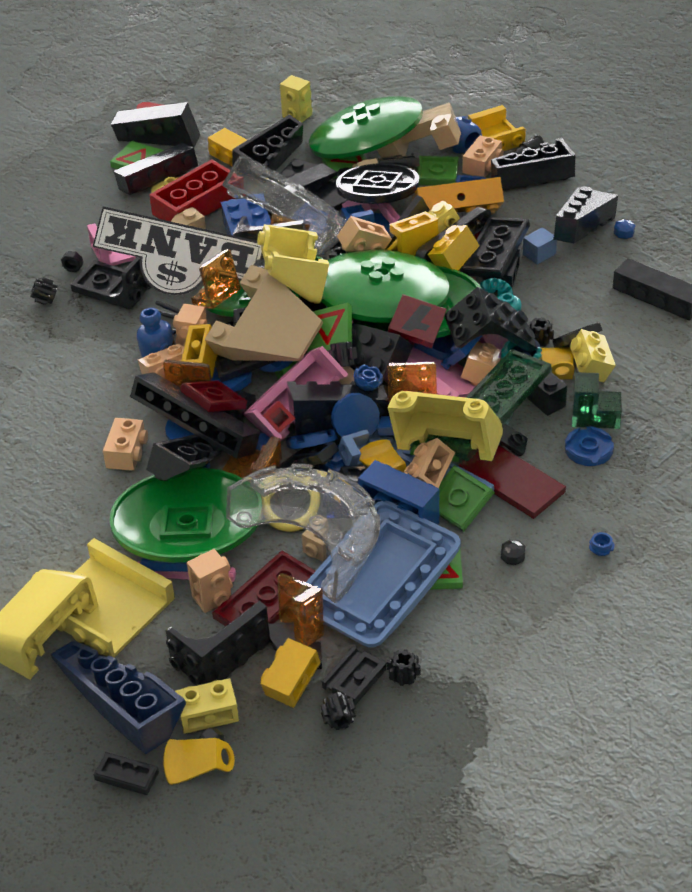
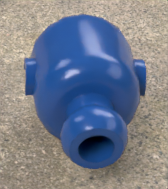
(468, 136)
(153, 333)

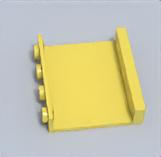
(126, 598)

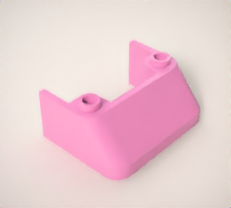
(314, 366)

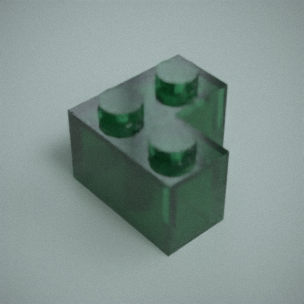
(593, 406)

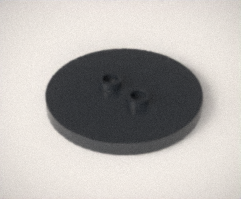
(377, 183)

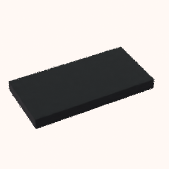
(496, 248)

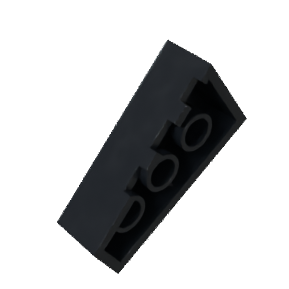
(157, 125)
(273, 144)
(535, 165)
(584, 213)
(314, 403)

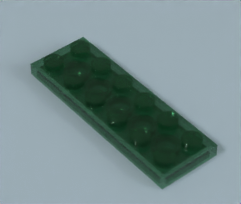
(503, 391)

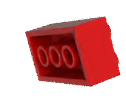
(196, 189)

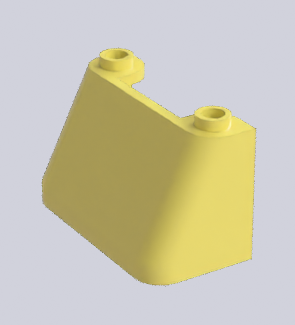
(291, 260)
(420, 414)
(38, 612)

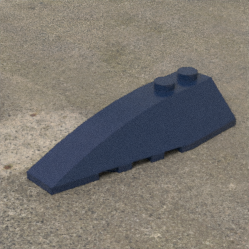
(129, 700)

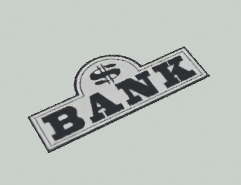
(170, 250)

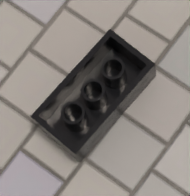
(379, 349)

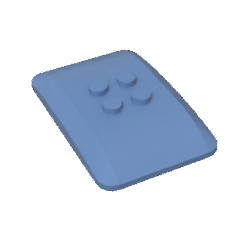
(394, 579)

